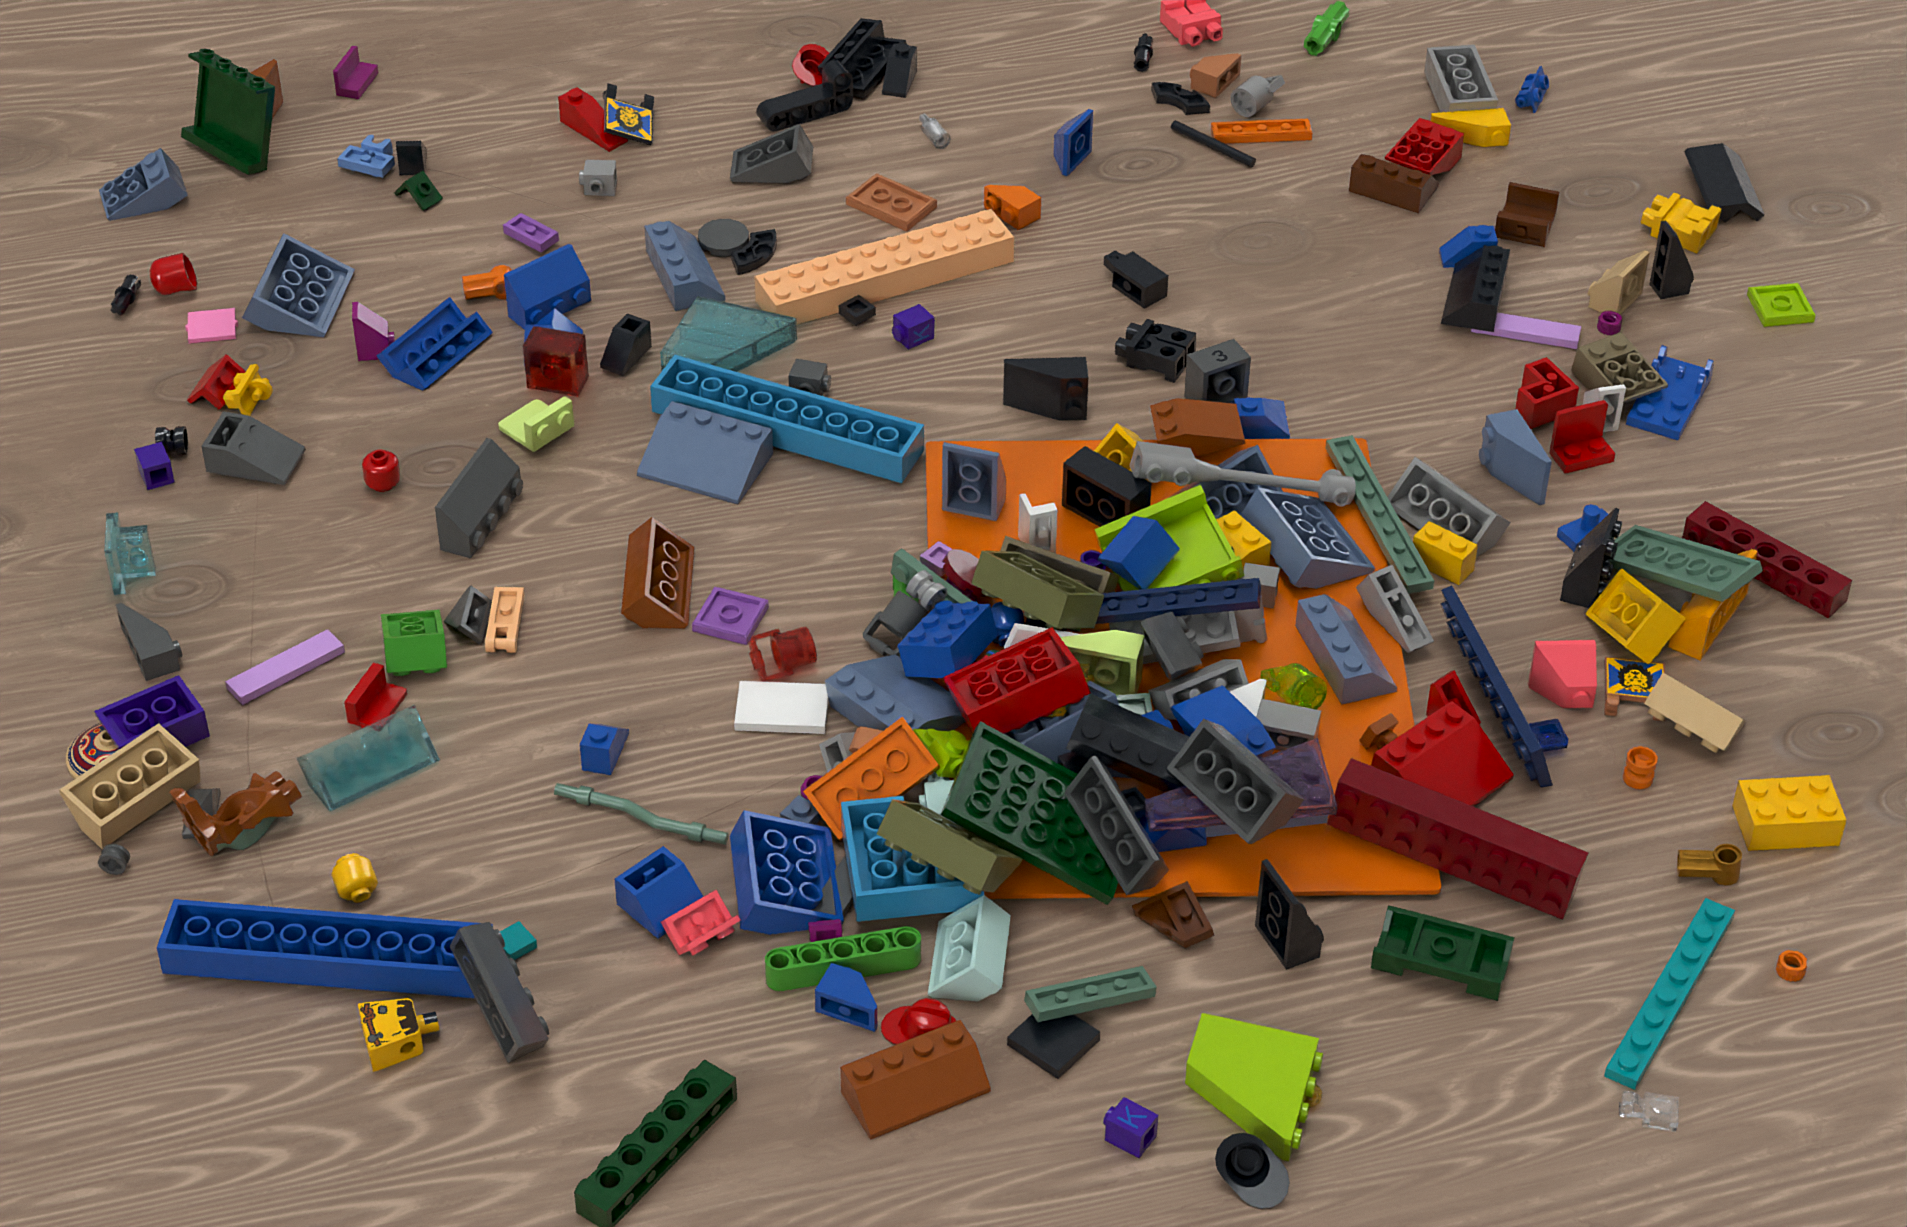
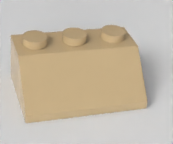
(1693, 713)

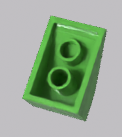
(413, 642)

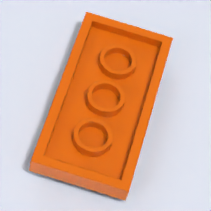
(879, 769)

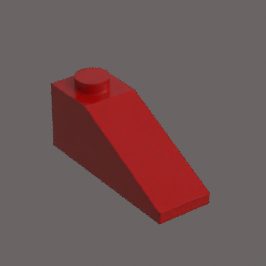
(586, 117)

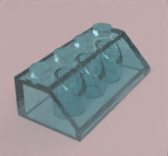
(368, 758)

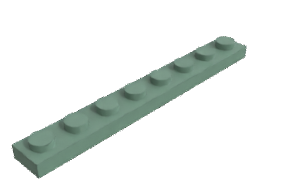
(1380, 515)

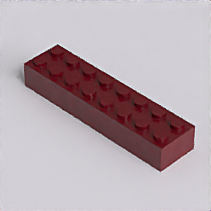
(1457, 838)

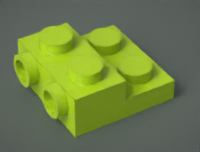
(946, 748)

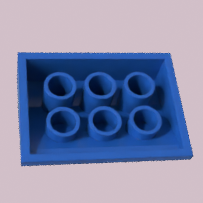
(781, 873)

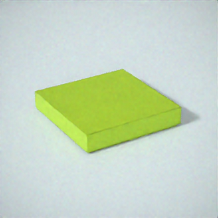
(1781, 304)

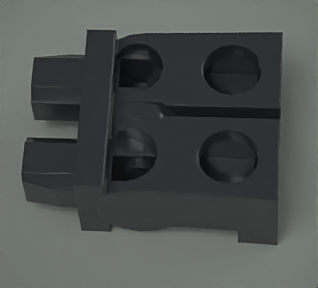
(1156, 348)

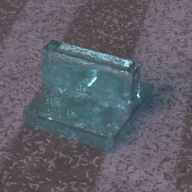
(127, 552)

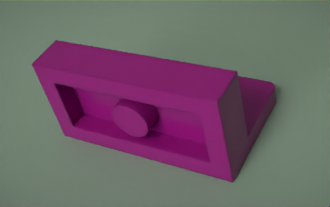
(353, 76)

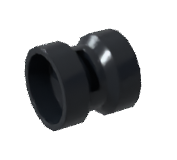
(173, 439)

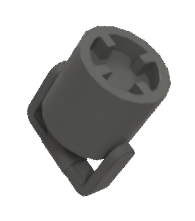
(898, 617)

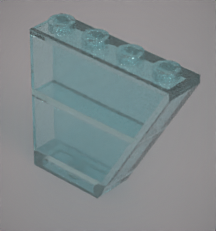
(728, 334)

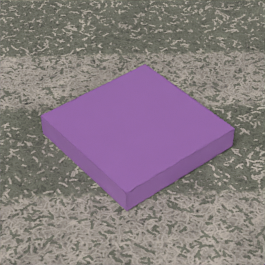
(730, 615)

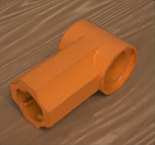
(486, 283)

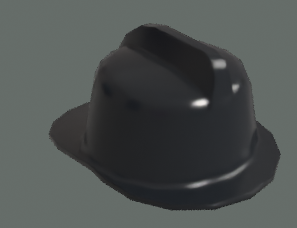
(1252, 1170)

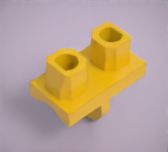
(248, 391)

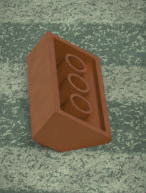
(657, 577)
(914, 1079)

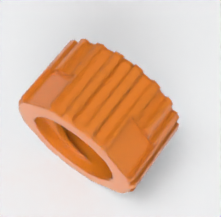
(1789, 973)

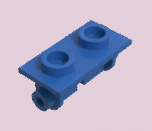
(1533, 90)

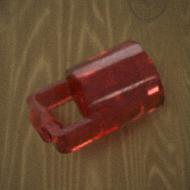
(789, 650)

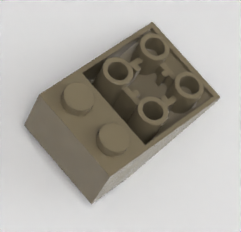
(1616, 362)

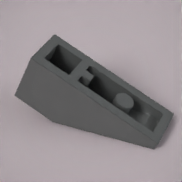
(149, 643)

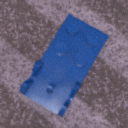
(1671, 408)

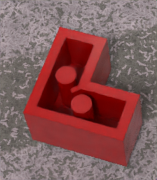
(1544, 393)

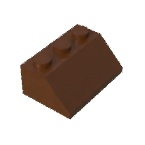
(1391, 183)

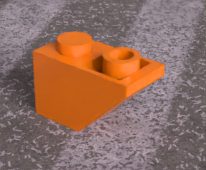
(1013, 204)

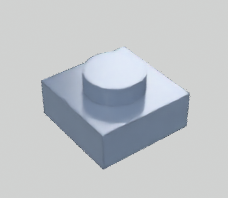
(802, 811)

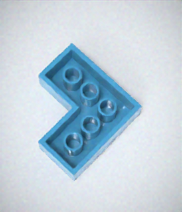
(887, 880)

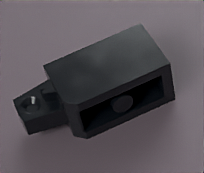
(1137, 278)

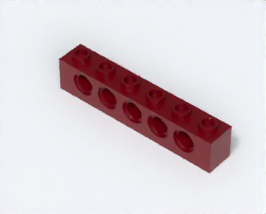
(1782, 565)

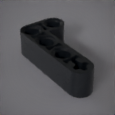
(812, 103)

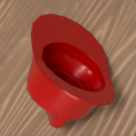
(806, 64)
(915, 1020)

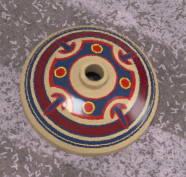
(88, 750)

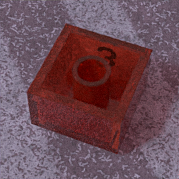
(555, 361)

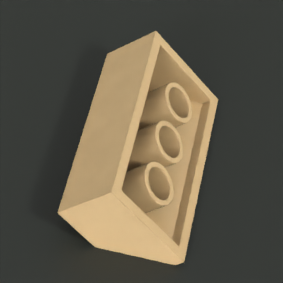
(130, 785)

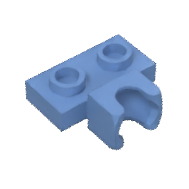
(370, 158)

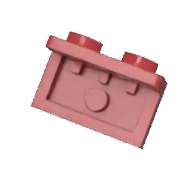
(698, 923)

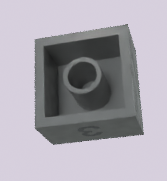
(1218, 373)

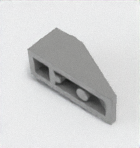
(1394, 609)

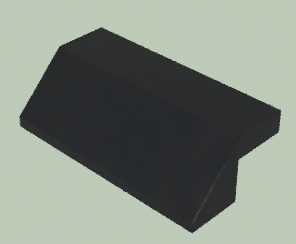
(863, 54)
(1723, 180)

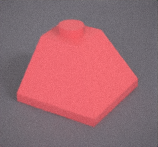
(1565, 672)

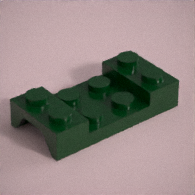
(1443, 950)

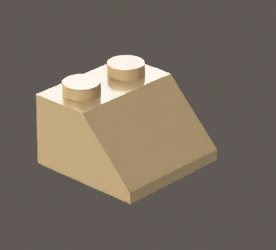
(1620, 284)

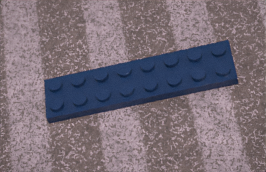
(1495, 687)

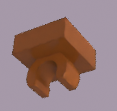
(1380, 732)

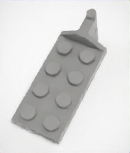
(1212, 630)

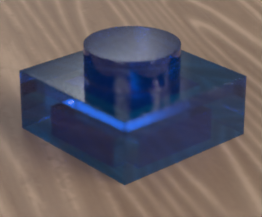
(1550, 734)

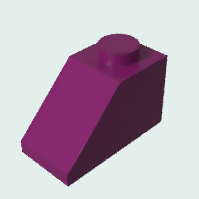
(370, 332)

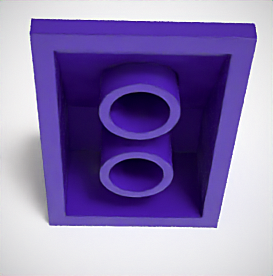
(165, 703)

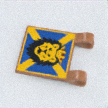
(1629, 681)

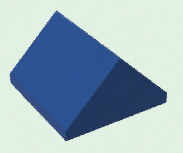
(1140, 552)

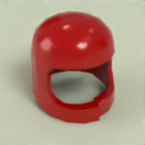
(170, 276)

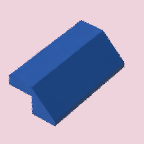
(433, 345)

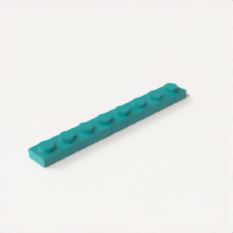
(1669, 994)

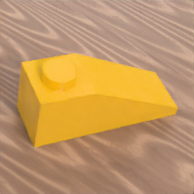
(1479, 127)

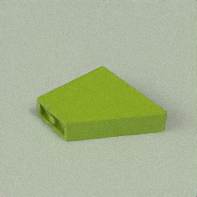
(1255, 1077)

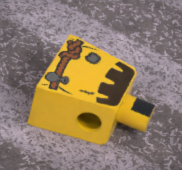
(394, 1031)

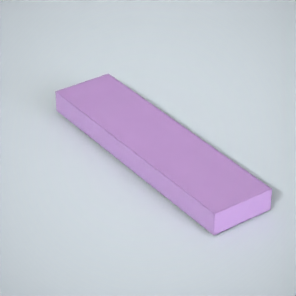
(1535, 331)
(284, 667)

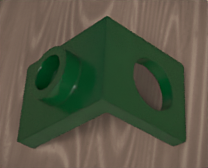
(421, 190)

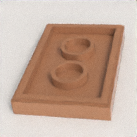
(891, 202)

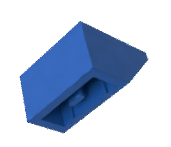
(656, 890)

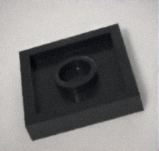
(1054, 1043)

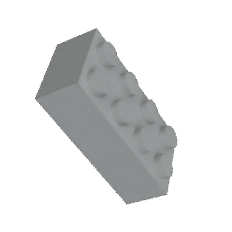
(1459, 79)

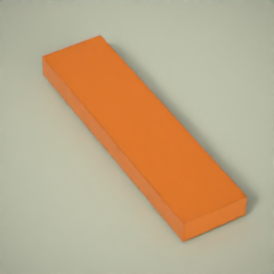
(1262, 131)

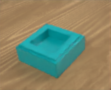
(517, 940)

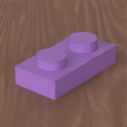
(530, 232)

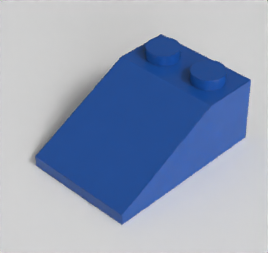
(1226, 710)

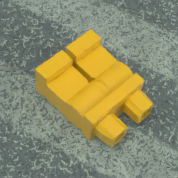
(1690, 222)

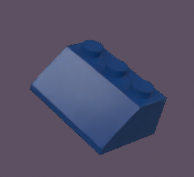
(546, 284)

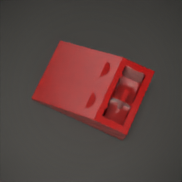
(1428, 148)

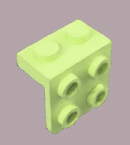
(539, 423)

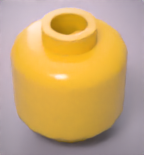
(354, 877)

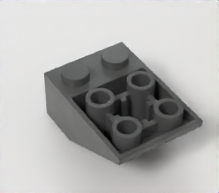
(250, 450)

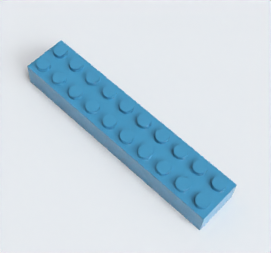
(798, 419)

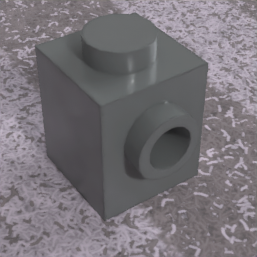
(810, 376)

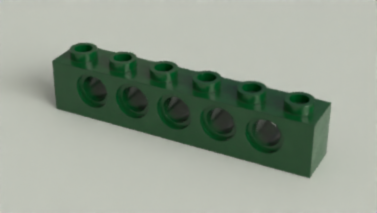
(655, 1145)

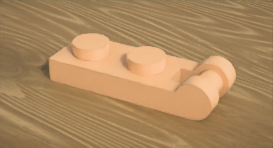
(504, 619)

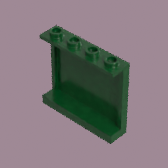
(231, 113)

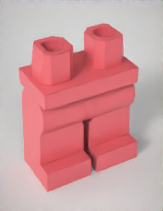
(1191, 21)

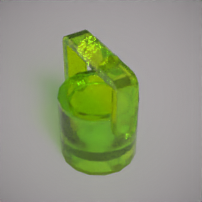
(1296, 685)

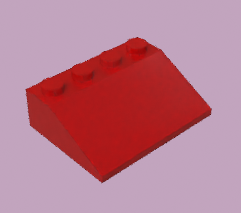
(1018, 683)
(1447, 756)

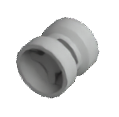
(925, 589)

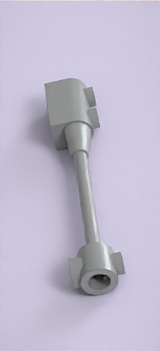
(1180, 466)

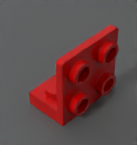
(1578, 437)

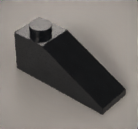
(1671, 270)

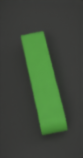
(866, 953)

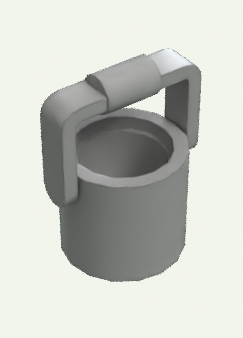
(1255, 94)

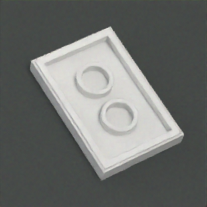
(781, 707)

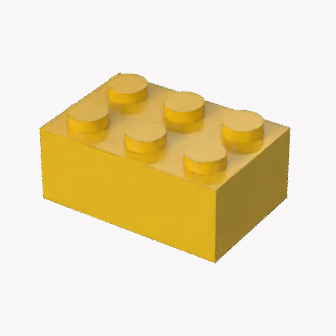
(1789, 813)

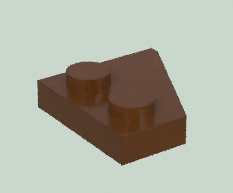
(1176, 915)

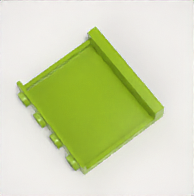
(1203, 551)

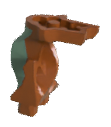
(242, 816)

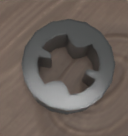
(114, 859)

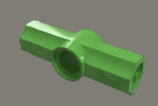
(1326, 28)

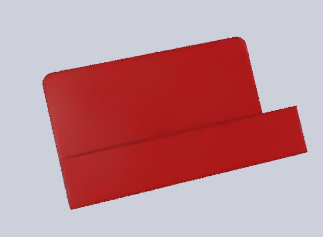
(217, 381)
(373, 697)

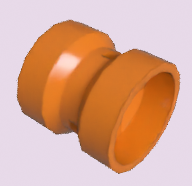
(1640, 767)

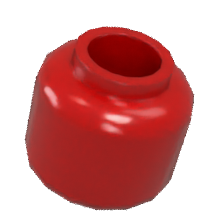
(381, 470)

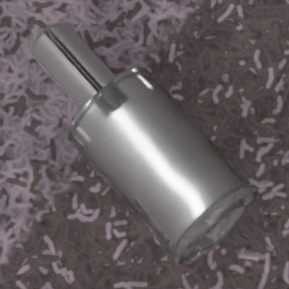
(935, 132)

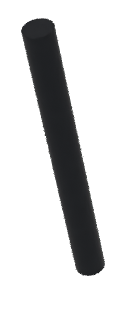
(1213, 143)

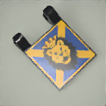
(628, 119)

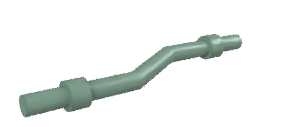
(694, 831)

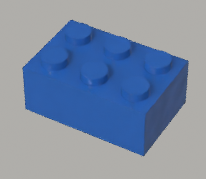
(947, 639)

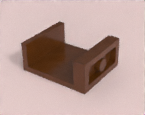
(1527, 214)

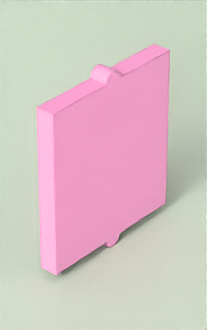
(211, 325)

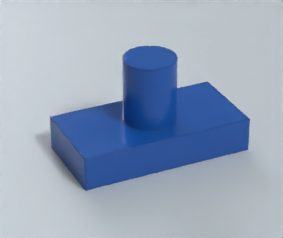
(1578, 529)

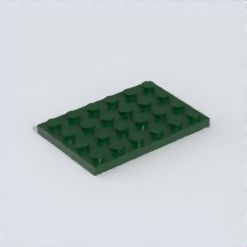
(1021, 806)

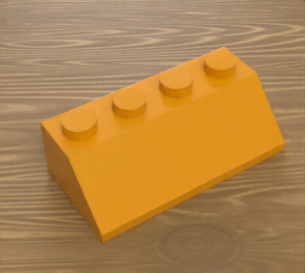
(1706, 619)

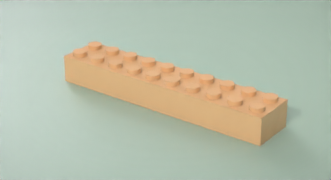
(887, 267)

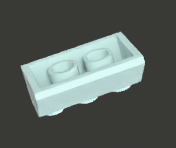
(970, 952)

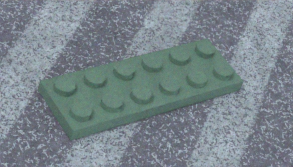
(1683, 563)

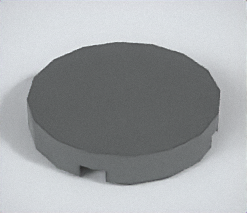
(723, 237)

